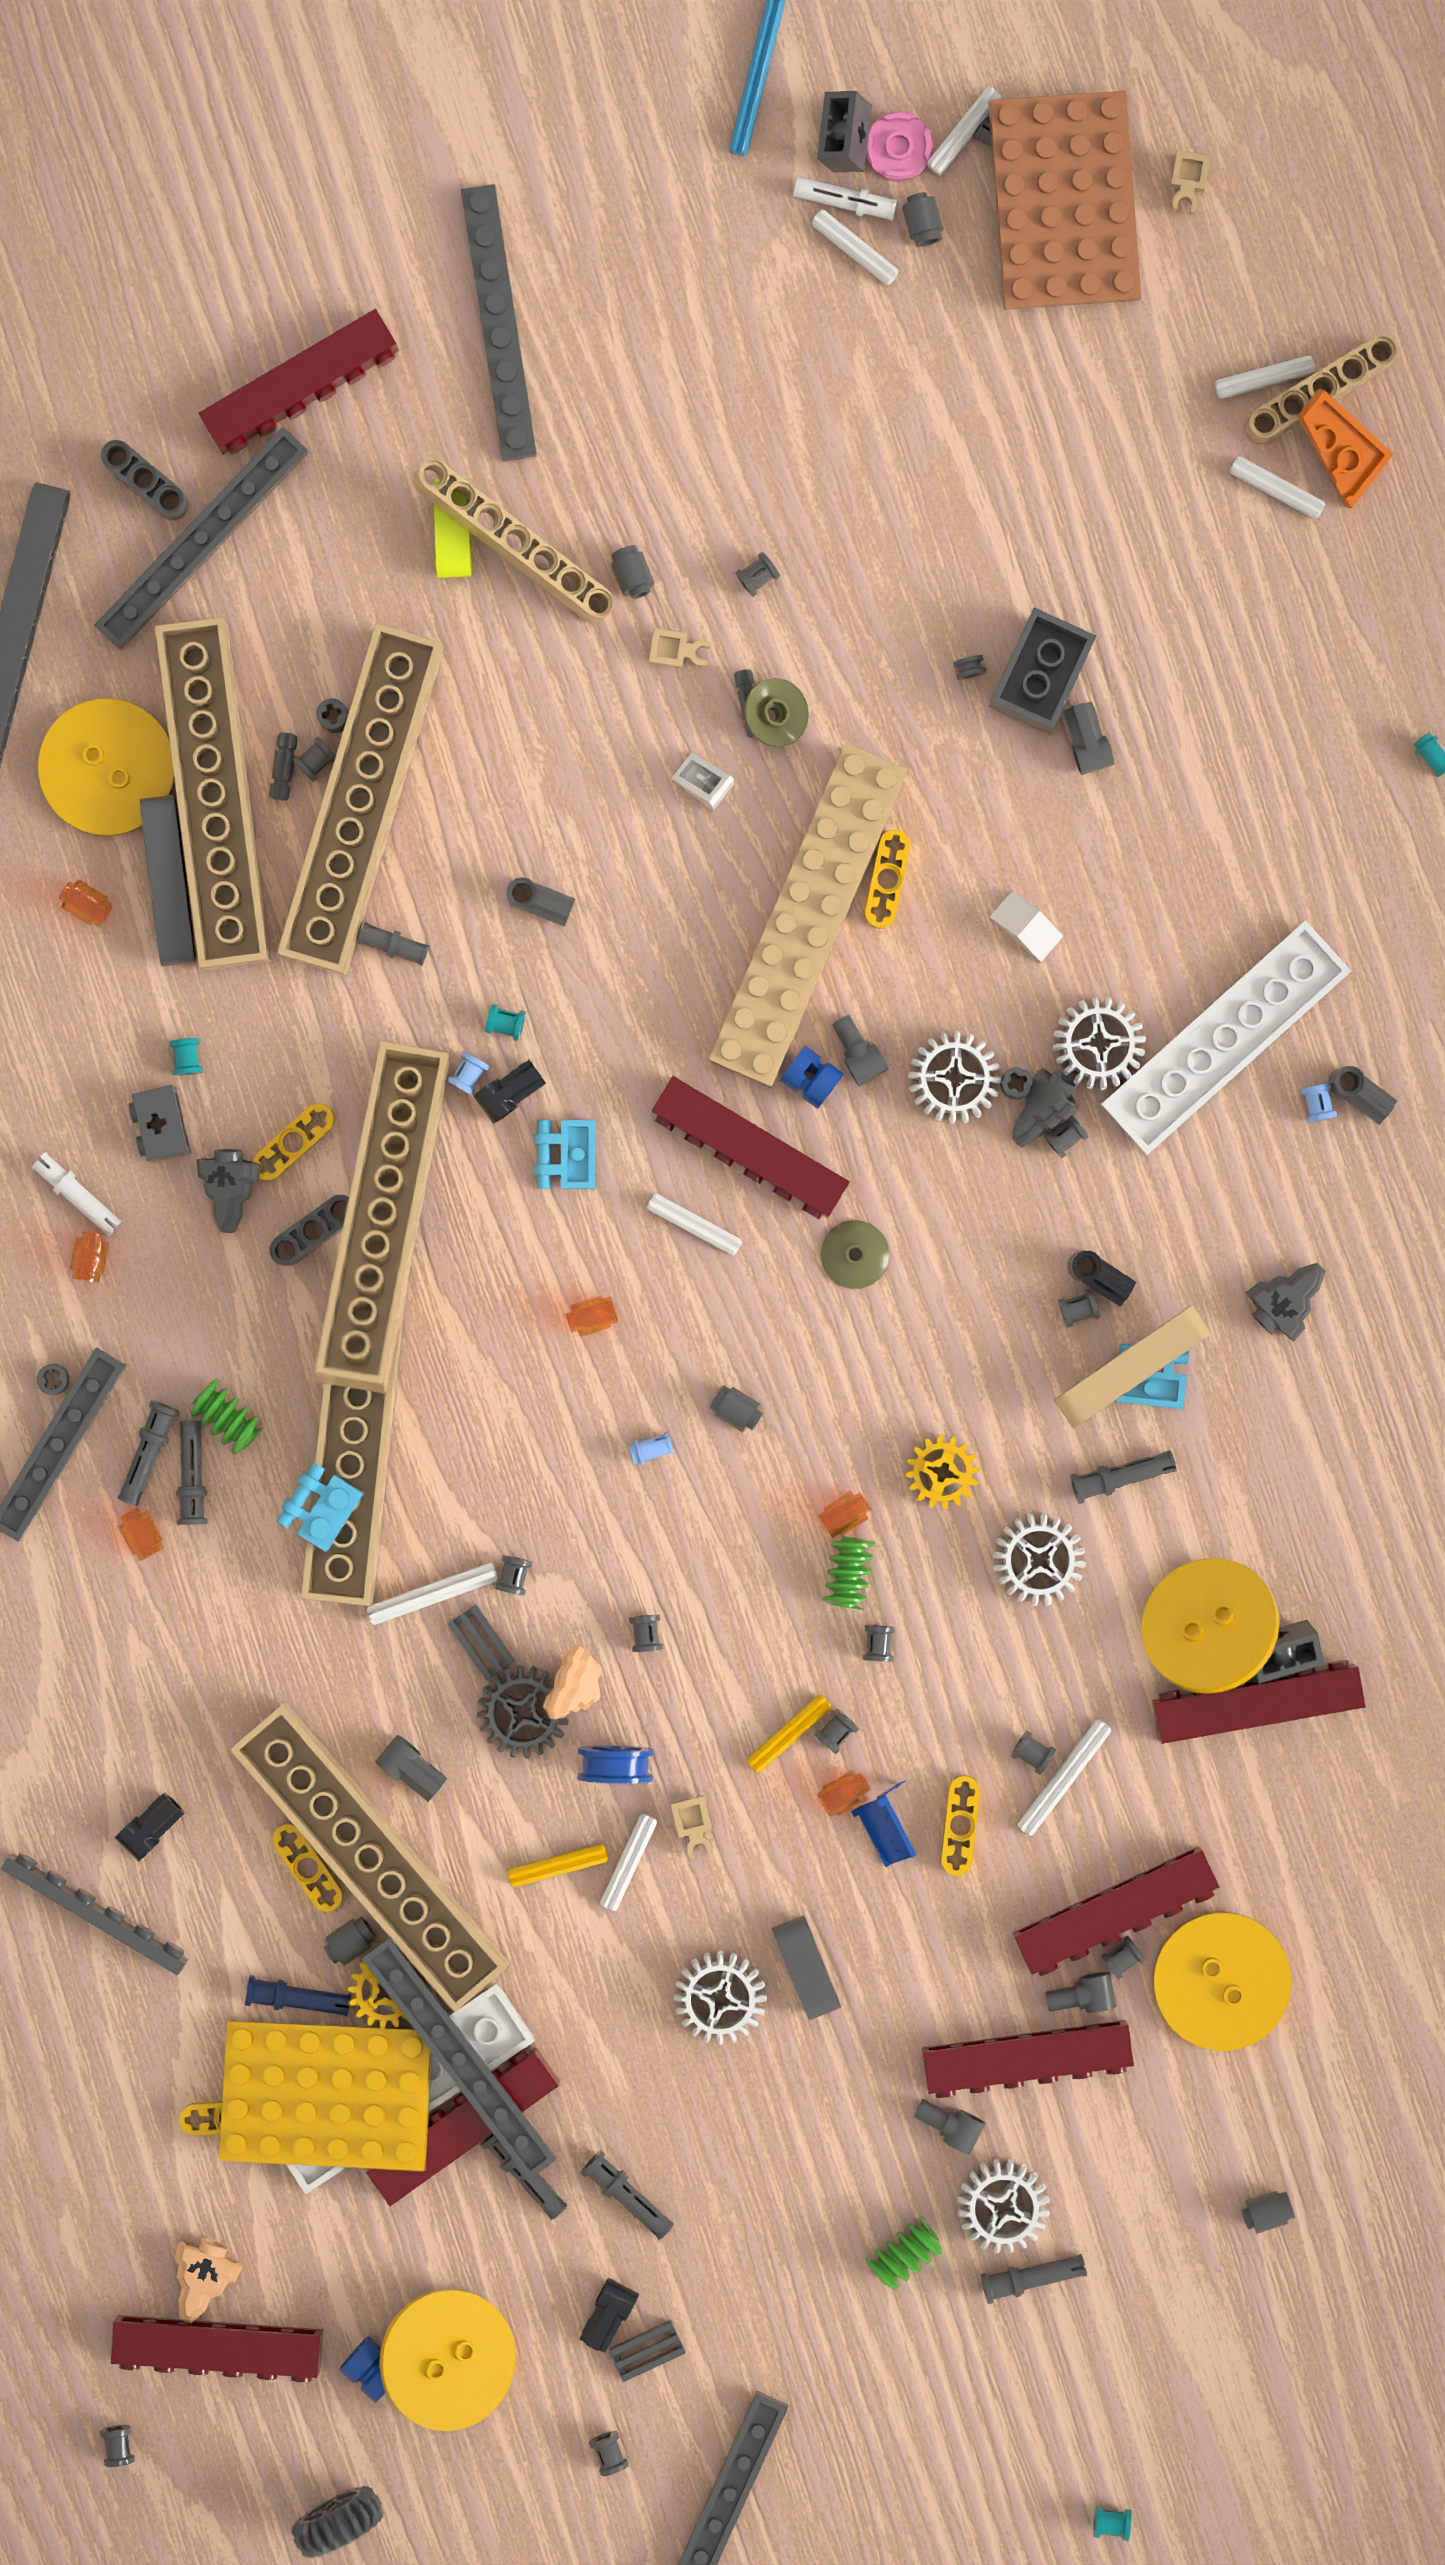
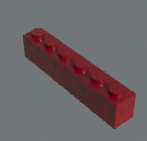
(299, 382)
(750, 1147)
(1259, 1704)
(1116, 1910)
(1028, 2057)
(462, 2128)
(216, 2347)

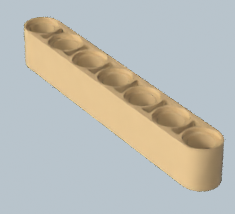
(496, 539)

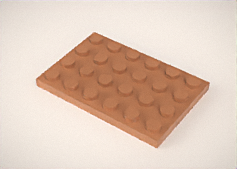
(1064, 200)

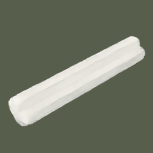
(962, 132)
(855, 247)
(1265, 377)
(1277, 487)
(694, 1224)
(628, 1862)

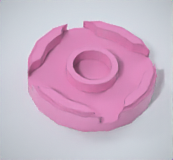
(899, 146)

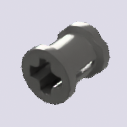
(746, 575)
(323, 711)
(315, 759)
(1013, 1093)
(1065, 1136)
(1079, 1308)
(513, 1575)
(646, 1633)
(878, 1643)
(836, 1731)
(1033, 1752)
(1123, 1957)
(117, 2445)
(608, 2453)

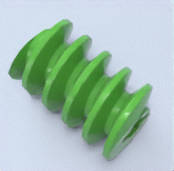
(225, 1417)
(849, 1572)
(905, 2254)

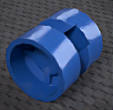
(822, 1083)
(364, 2366)

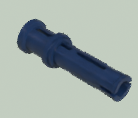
(279, 1995)

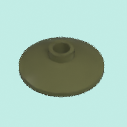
(789, 709)
(836, 1254)

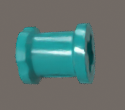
(505, 1022)
(185, 1056)
(1112, 2523)

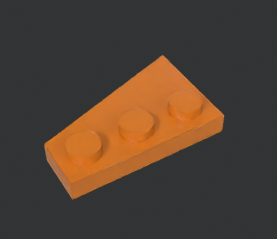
(1344, 446)

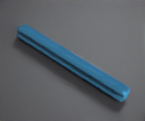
(756, 77)

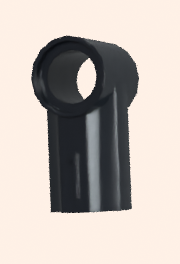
(503, 1095)
(1103, 1278)
(144, 1832)
(611, 2308)

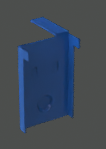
(885, 1829)

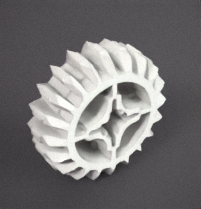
(1101, 1069)
(931, 1076)
(1018, 1540)
(705, 1991)
(1017, 2214)

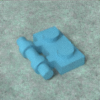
(577, 1154)
(1161, 1388)
(330, 1511)

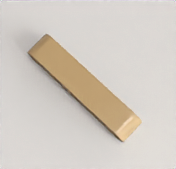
(1331, 376)
(1132, 1366)

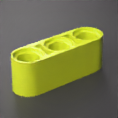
(452, 542)

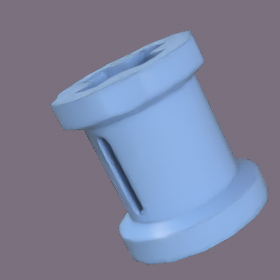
(468, 1073)
(1318, 1102)

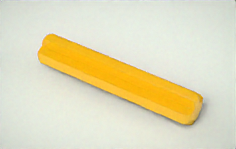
(789, 1733)
(557, 1865)

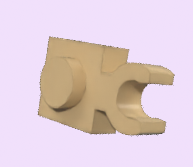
(1189, 176)
(671, 648)
(692, 1820)

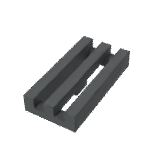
(464, 1617)
(652, 2363)

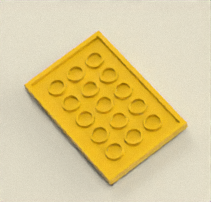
(325, 2096)

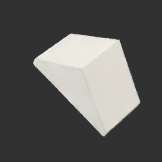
(703, 781)
(1026, 926)

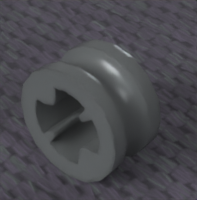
(970, 667)
(63, 1377)

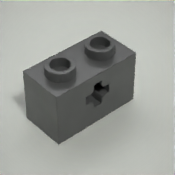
(844, 131)
(166, 1105)
(1294, 1651)

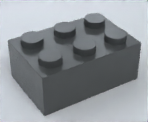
(1042, 671)

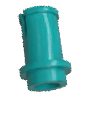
(1431, 752)

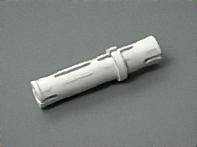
(885, 206)
(76, 1194)

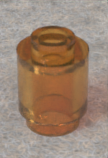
(85, 903)
(89, 1257)
(591, 1315)
(844, 1513)
(140, 1533)
(844, 1793)

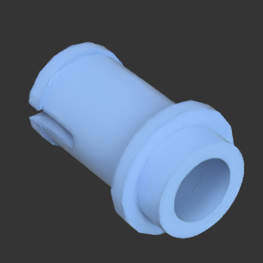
(650, 1448)

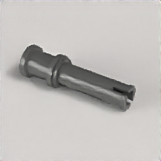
(191, 1431)
(152, 1437)
(1107, 1479)
(615, 2184)
(536, 2187)
(1016, 2281)

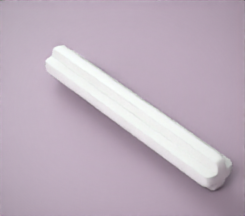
(432, 1593)
(1064, 1777)

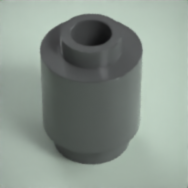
(923, 219)
(632, 572)
(736, 1408)
(349, 1941)
(1267, 2211)

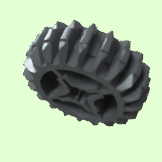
(507, 1736)
(337, 2522)

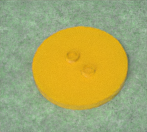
(102, 763)
(1210, 1625)
(1222, 1981)
(447, 2359)

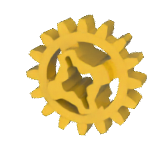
(947, 1456)
(368, 2005)

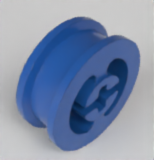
(615, 1764)

